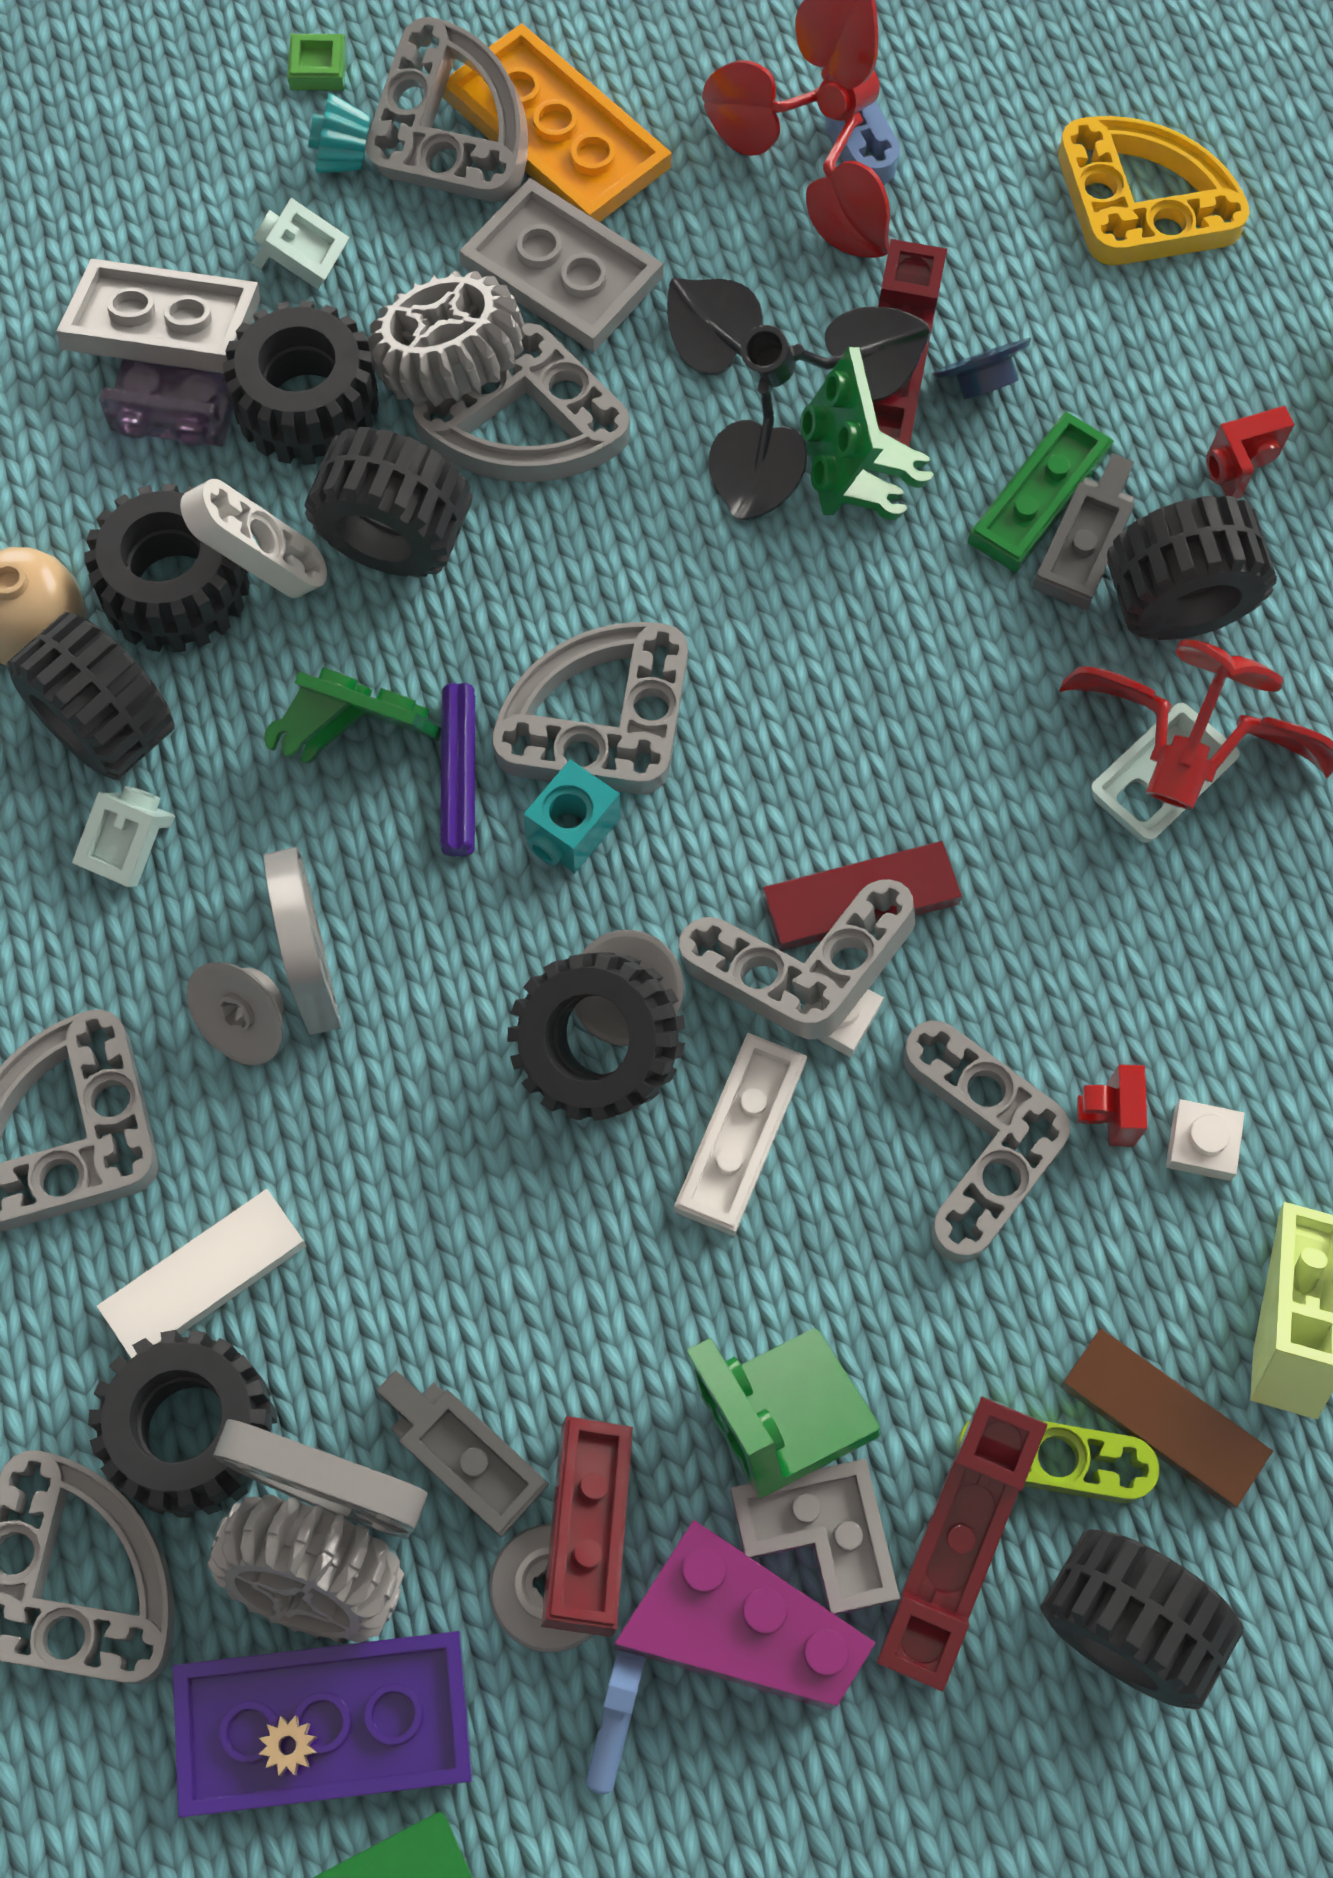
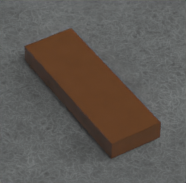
(1167, 1418)

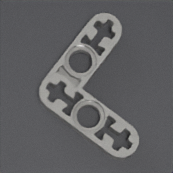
(815, 977)
(1001, 1122)

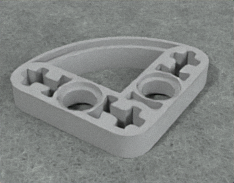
(416, 131)
(536, 378)
(634, 733)
(301, 940)
(92, 1155)
(322, 1479)
(23, 1591)

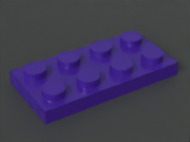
(381, 1711)

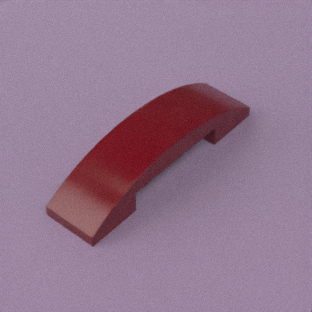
(913, 286)
(960, 1543)

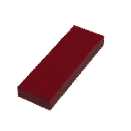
(810, 905)
(588, 1527)

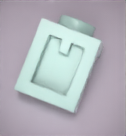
(299, 242)
(121, 834)

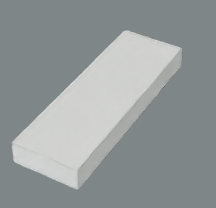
(740, 1134)
(203, 1273)

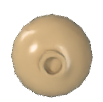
(32, 596)

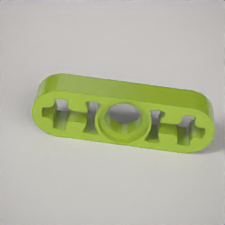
(1105, 1483)

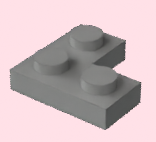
(835, 1515)

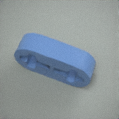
(875, 135)

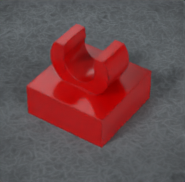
(1118, 1104)

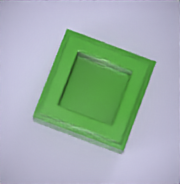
(317, 62)

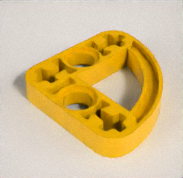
(1112, 135)

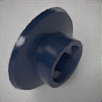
(985, 370)

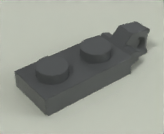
(1081, 544)
(463, 1453)

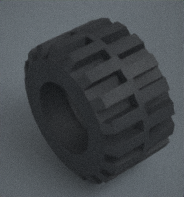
(293, 345)
(388, 502)
(1191, 568)
(163, 611)
(91, 695)
(545, 1046)
(138, 1391)
(1142, 1618)

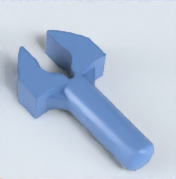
(615, 1721)

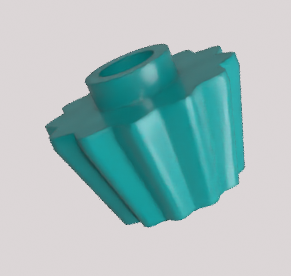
(339, 136)

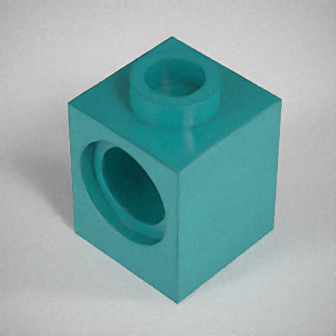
(574, 793)

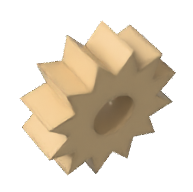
(274, 1741)

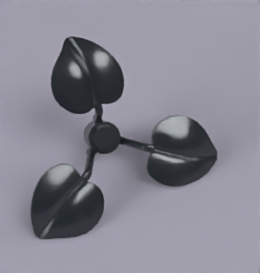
(719, 318)

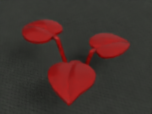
(739, 98)
(1184, 763)

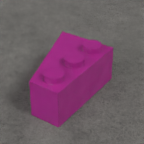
(743, 1624)

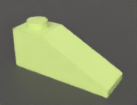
(1296, 1316)

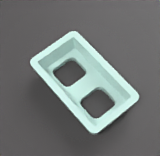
(1137, 767)

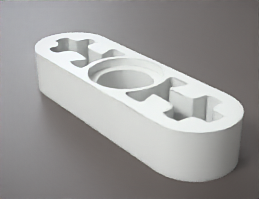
(225, 523)

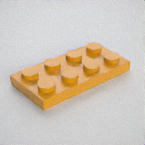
(576, 135)

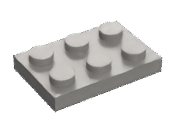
(562, 264)
(156, 315)

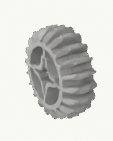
(446, 338)
(306, 1568)

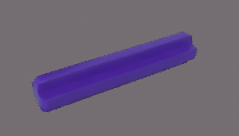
(457, 770)

